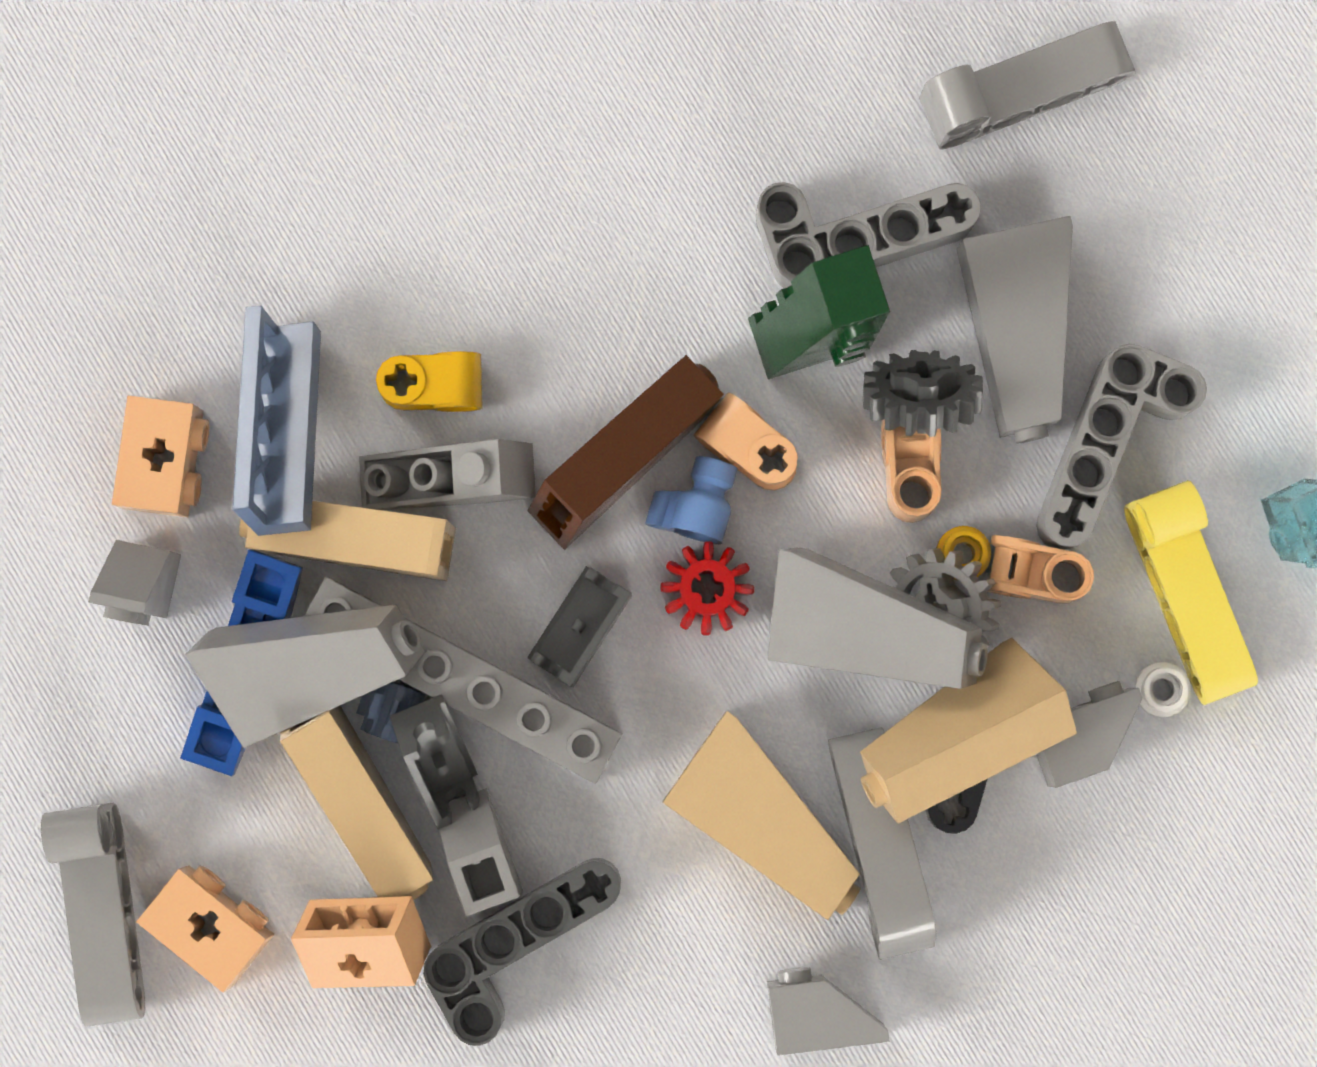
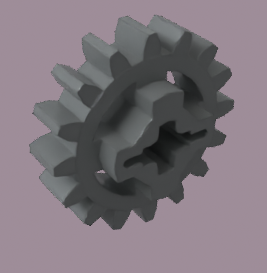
(922, 393)

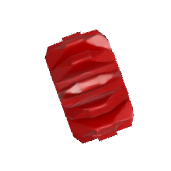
(693, 600)

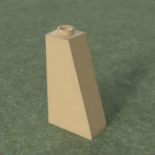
(366, 540)
(967, 734)
(358, 804)
(754, 813)

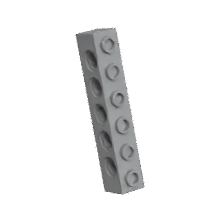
(494, 695)

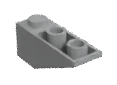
(448, 475)

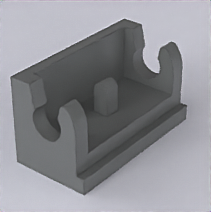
(579, 626)
(436, 757)

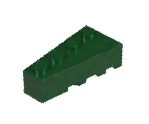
(823, 316)

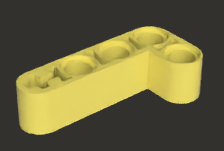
(1190, 591)

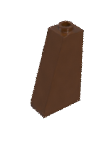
(624, 451)

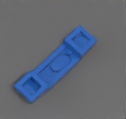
(262, 594)

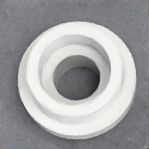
(1179, 687)

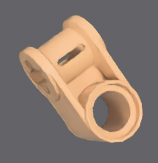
(740, 438)
(911, 460)
(1033, 570)

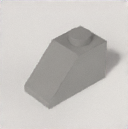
(817, 1015)

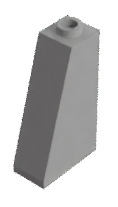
(1020, 315)
(861, 626)
(300, 667)

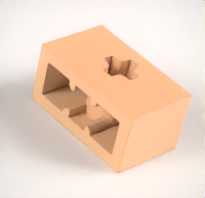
(149, 429)
(176, 924)
(361, 942)

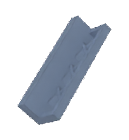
(276, 424)

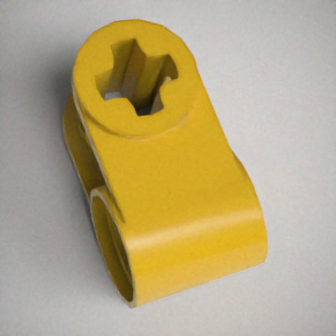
(443, 381)

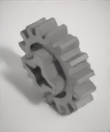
(940, 587)

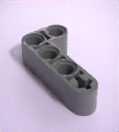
(528, 937)

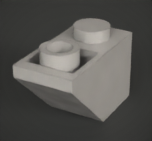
(136, 583)
(1099, 734)
(479, 856)

